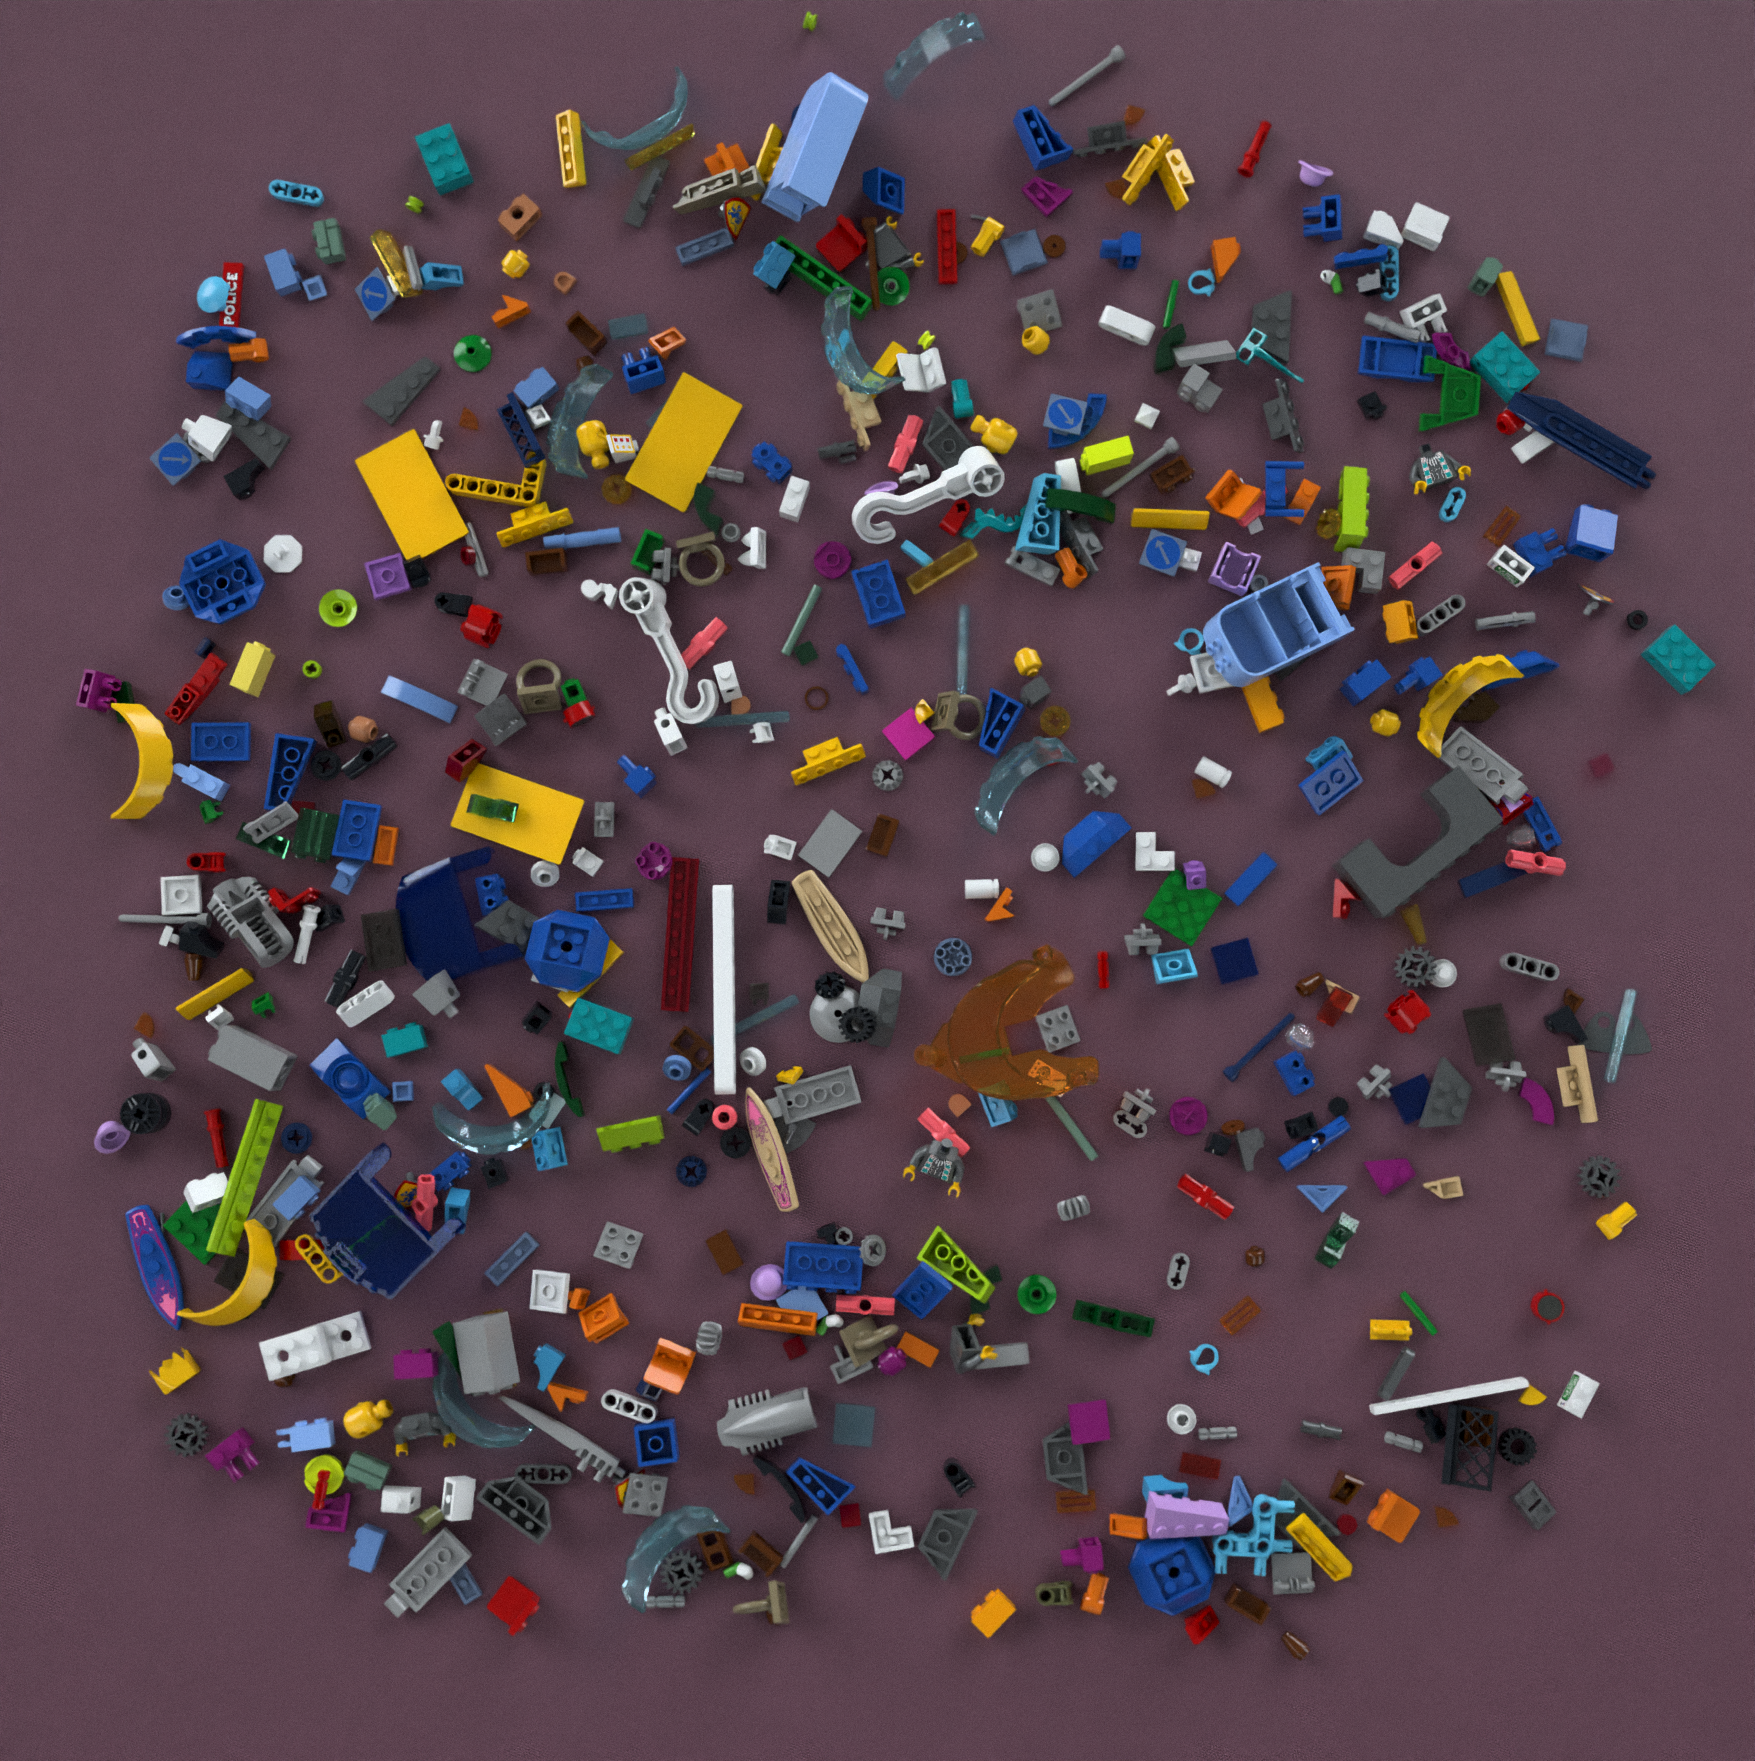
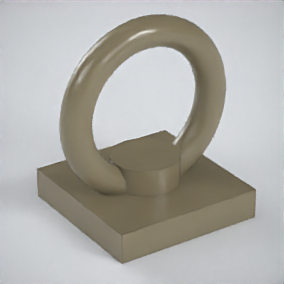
(695, 545)
(540, 697)
(947, 711)
(865, 1340)
(775, 1604)

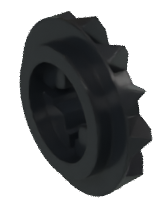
(324, 757)
(822, 988)
(730, 1150)

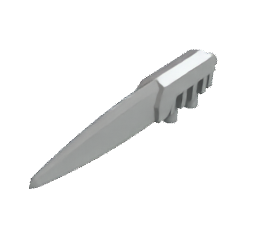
(586, 1449)

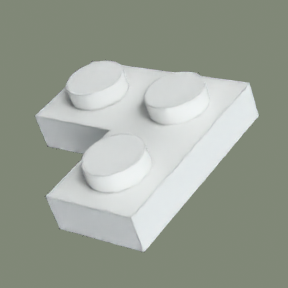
(1148, 858)
(888, 1539)

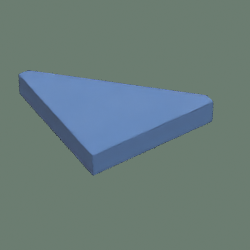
(1321, 1195)
(1239, 1503)

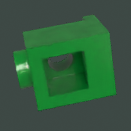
(570, 686)

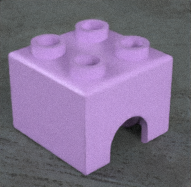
(1234, 569)

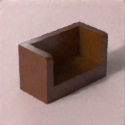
(586, 333)
(546, 561)
(882, 835)
(724, 1252)
(761, 1553)
(1247, 1604)

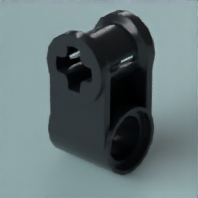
(457, 603)
(697, 1119)
(959, 1480)

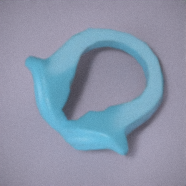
(1205, 290)
(1195, 650)
(1196, 1354)

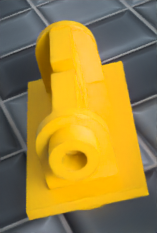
(1390, 1330)

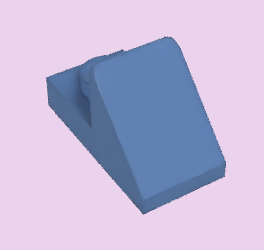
(347, 875)

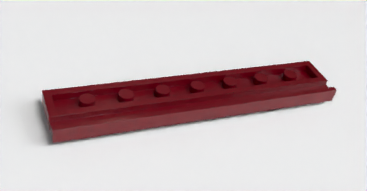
(680, 934)

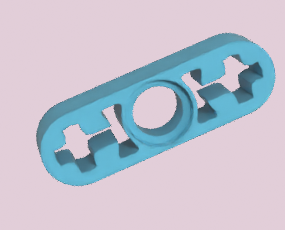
(290, 187)
(1394, 266)

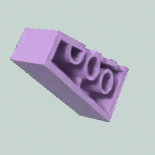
(1184, 1518)

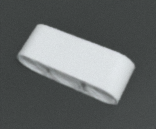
(1126, 325)
(1531, 446)
(1069, 475)
(365, 1003)
(619, 1406)

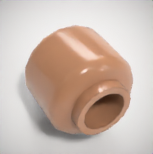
(363, 729)

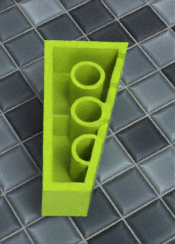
(1352, 508)
(953, 1264)

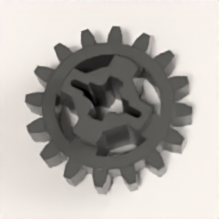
(1408, 969)
(1595, 1170)
(188, 1443)
(674, 1568)

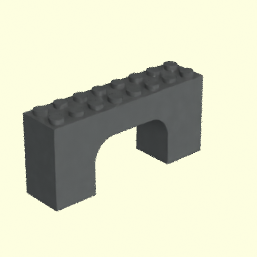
(1464, 821)

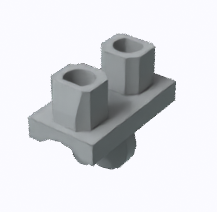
(664, 557)
(1097, 782)
(604, 819)
(896, 922)
(1142, 937)
(1381, 1076)
(1506, 1077)
(1145, 1110)

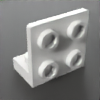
(1425, 226)
(921, 371)

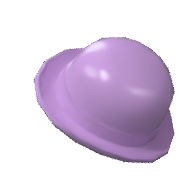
(1313, 174)
(886, 486)
(111, 1137)
(768, 1282)

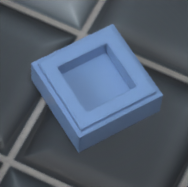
(403, 1091)

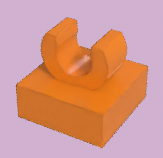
(578, 1298)

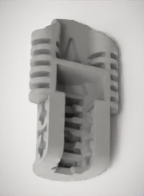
(248, 914)
(765, 1419)

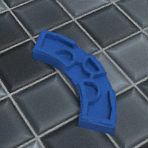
(203, 335)
(1093, 413)

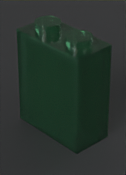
(315, 835)

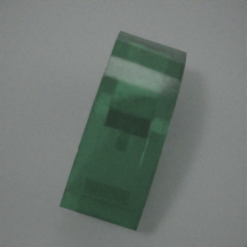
(1163, 356)
(703, 500)
(492, 808)
(273, 844)
(1335, 1240)
(993, 1275)

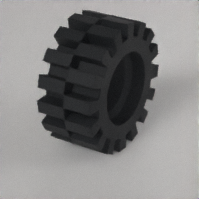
(847, 1028)
(1525, 1455)

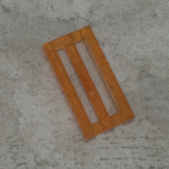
(1493, 538)
(1252, 1305)
(1077, 1500)

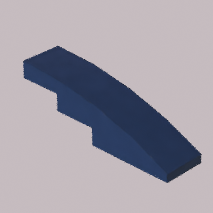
(1488, 878)

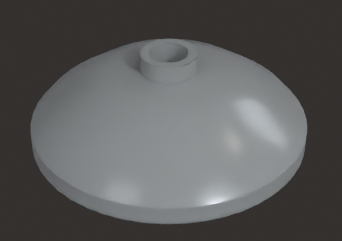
(823, 1016)

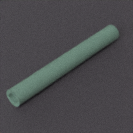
(801, 620)
(1071, 1127)

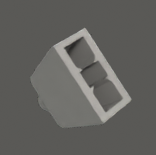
(438, 994)
(151, 1060)

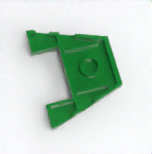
(1458, 394)

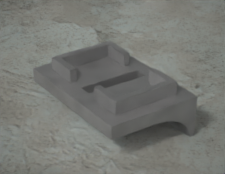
(1526, 1498)

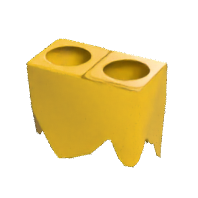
(175, 1372)

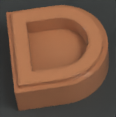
(564, 282)
(740, 705)
(958, 1104)

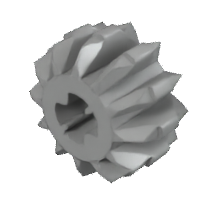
(1073, 1208)
(709, 1338)

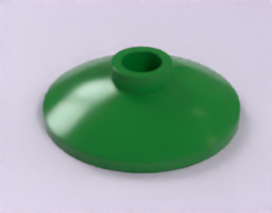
(902, 286)
(476, 361)
(1038, 1304)

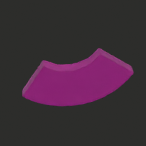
(1450, 351)
(1538, 1100)

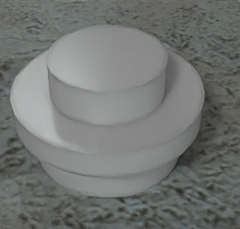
(731, 532)

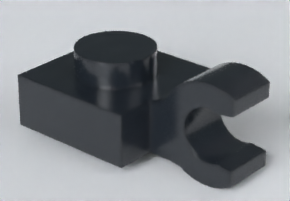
(1433, 1427)

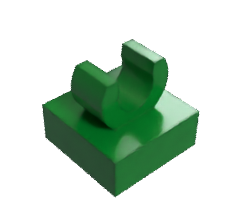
(208, 812)
(262, 1003)

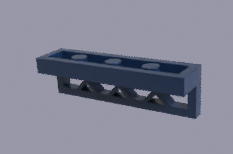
(528, 433)

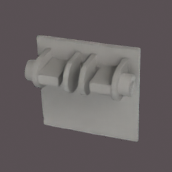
(1040, 311)
(482, 682)
(1057, 1028)
(618, 1245)
(645, 1494)
(1292, 1573)

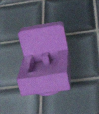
(1195, 875)

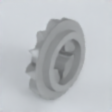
(887, 784)
(878, 1247)

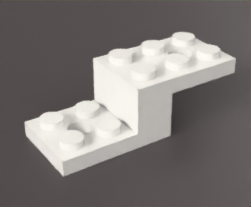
(315, 1345)

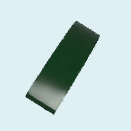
(1081, 503)
(560, 1057)

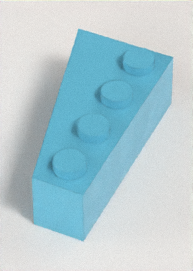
(1040, 524)

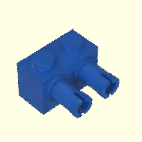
(1331, 214)
(1125, 250)
(643, 373)
(1532, 550)
(1421, 674)
(639, 779)
(490, 892)
(1294, 1072)

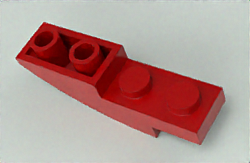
(197, 690)

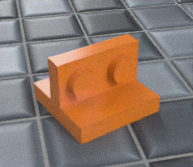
(726, 159)
(1340, 584)
(602, 1319)

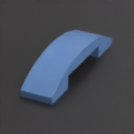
(419, 699)

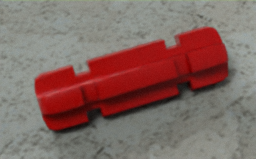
(1103, 969)
(321, 1490)

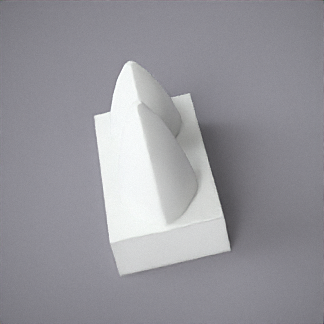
(757, 555)

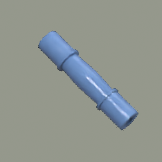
(583, 539)

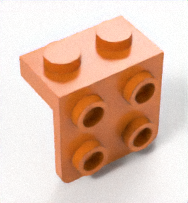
(1232, 496)
(669, 1366)
(1393, 1516)

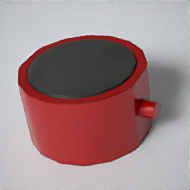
(579, 714)
(1547, 1306)

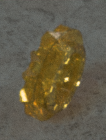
(612, 496)
(1329, 530)
(1047, 716)

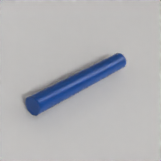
(689, 1090)

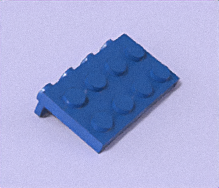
(822, 1267)

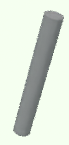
(798, 1541)

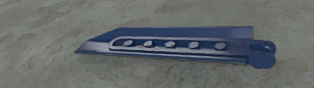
(1584, 438)

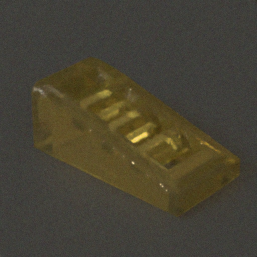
(1414, 922)

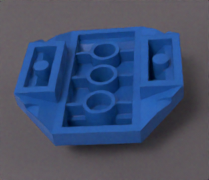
(206, 571)
(567, 969)
(1172, 1592)

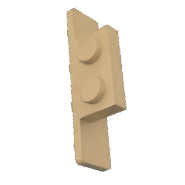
(862, 412)
(1576, 1084)

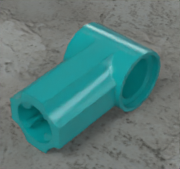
(962, 403)

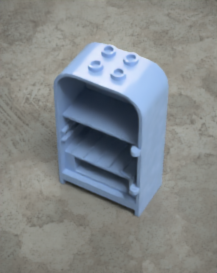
(815, 147)
(1274, 628)

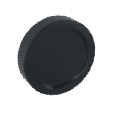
(1338, 1106)

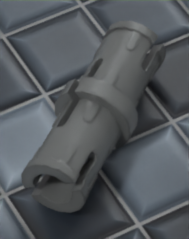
(836, 449)
(1321, 1430)

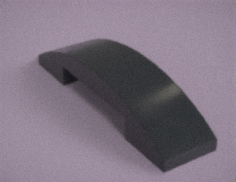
(766, 1467)

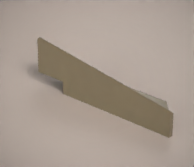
(719, 188)

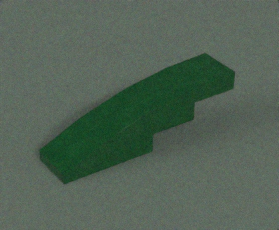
(1113, 1318)

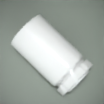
(1213, 772)
(981, 889)

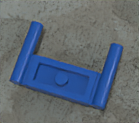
(1276, 489)

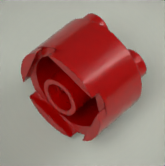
(481, 625)
(1407, 1012)

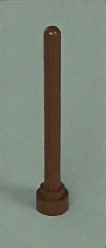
(869, 226)

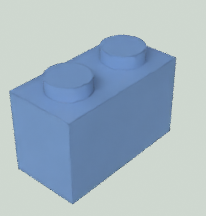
(282, 271)
(536, 388)
(248, 398)
(297, 1198)
(367, 1548)

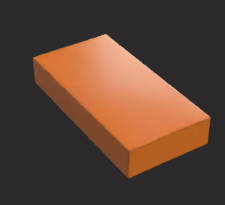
(385, 845)
(918, 1349)
(1128, 1526)

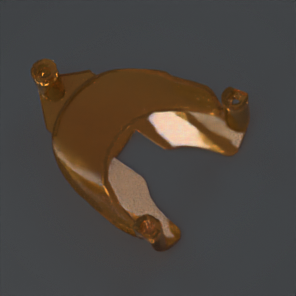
(975, 1041)

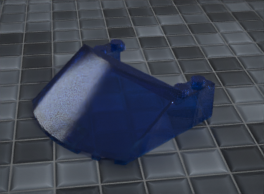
(438, 922)
(373, 1234)

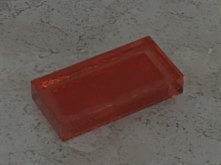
(1334, 1006)
(1200, 1465)

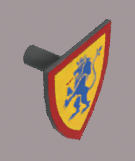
(406, 1191)

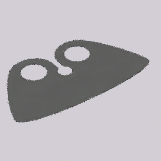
(1602, 1038)

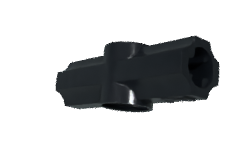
(359, 765)
(345, 978)

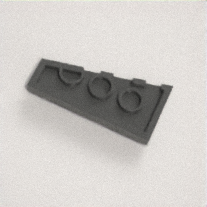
(399, 393)
(258, 436)

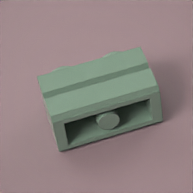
(329, 241)
(1485, 276)
(379, 1111)
(367, 1470)

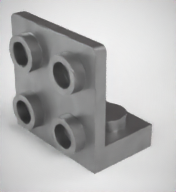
(500, 719)

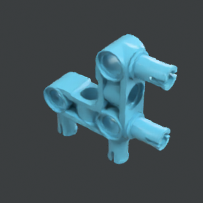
(1246, 1543)

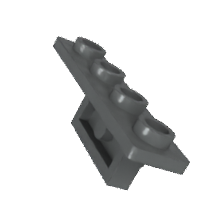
(1106, 137)
(646, 192)
(1281, 417)
(1081, 541)

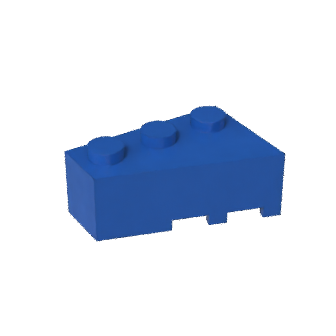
(1039, 139)
(999, 723)
(820, 1485)

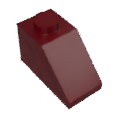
(464, 760)

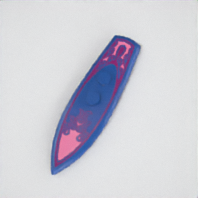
(155, 1264)

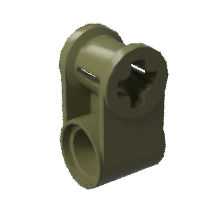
(429, 1518)
(1056, 1594)

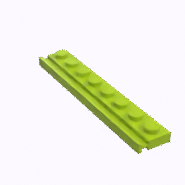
(244, 1178)

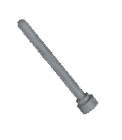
(1116, 55)
(1169, 447)
(202, 919)

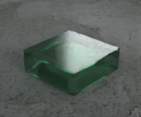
(805, 653)

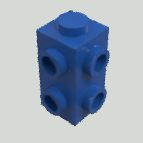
(767, 458)
(453, 1167)

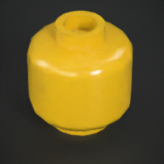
(515, 264)
(1035, 340)
(1027, 662)
(1385, 722)

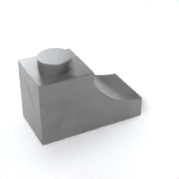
(1248, 1143)

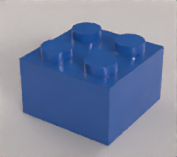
(1368, 679)
(656, 1442)

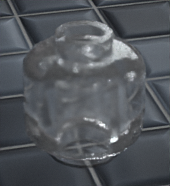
(1521, 837)
(1300, 1037)

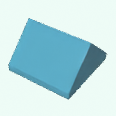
(1173, 966)

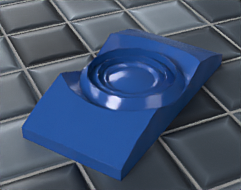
(1395, 359)
(347, 1076)

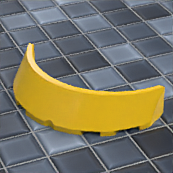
(1454, 690)
(154, 763)
(253, 1288)

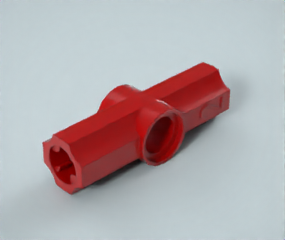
(1205, 1196)

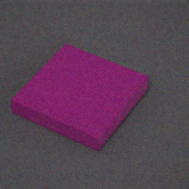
(1089, 1422)

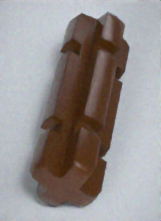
(711, 557)

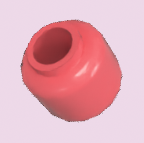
(718, 1114)

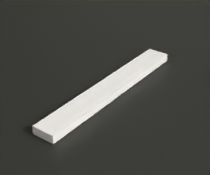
(1448, 1395)

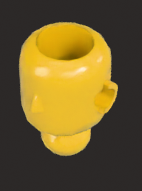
(996, 434)
(594, 442)
(366, 1418)

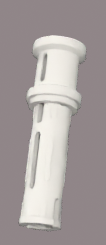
(307, 926)

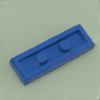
(1250, 879)
(604, 900)

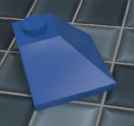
(885, 189)
(209, 371)

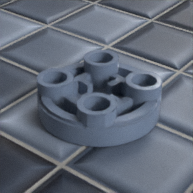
(952, 957)

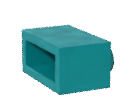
(405, 1040)

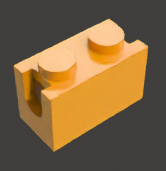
(1400, 622)
(992, 1612)

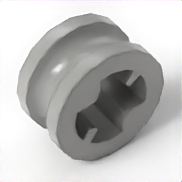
(847, 1231)

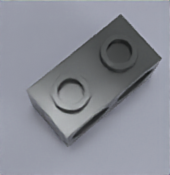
(1034, 693)

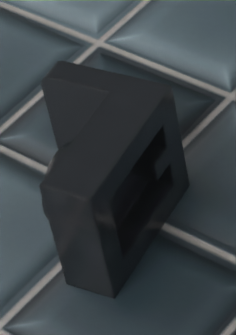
(1371, 406)
(417, 571)
(329, 916)
(1301, 1125)

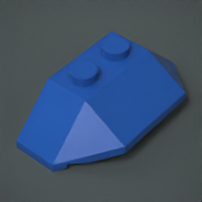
(1528, 664)
(1091, 839)

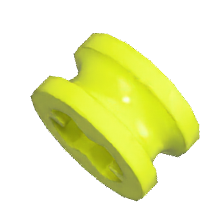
(926, 340)

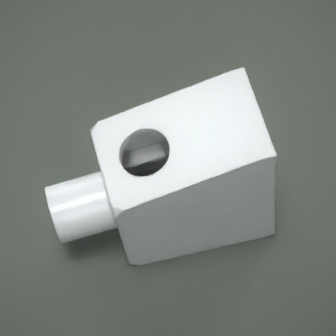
(207, 435)
(727, 680)
(669, 732)
(398, 1499)

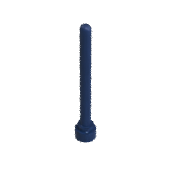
(1232, 1072)

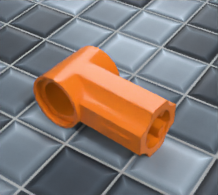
(253, 350)
(1073, 572)
(1093, 1598)

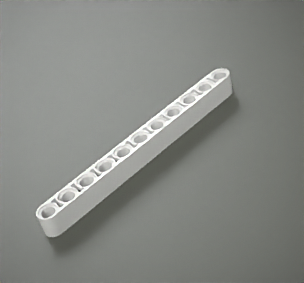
(724, 990)

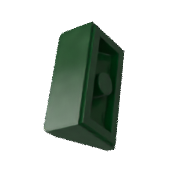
(125, 696)

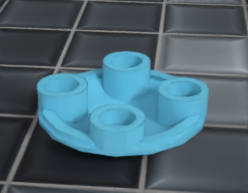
(213, 294)

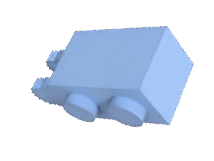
(202, 781)
(309, 1435)

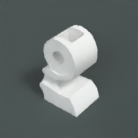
(593, 592)

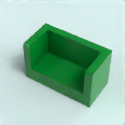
(642, 558)

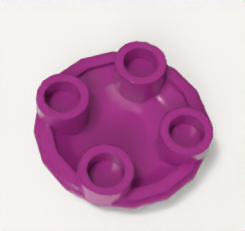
(654, 861)

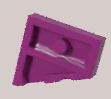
(1045, 195)
(1389, 1173)
(333, 1515)

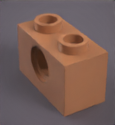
(518, 227)

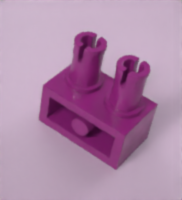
(96, 690)
(416, 1365)
(234, 1446)
(1087, 1555)

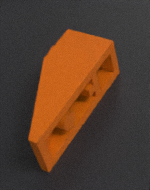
(512, 1094)

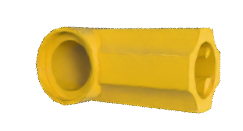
(990, 232)
(1612, 1223)

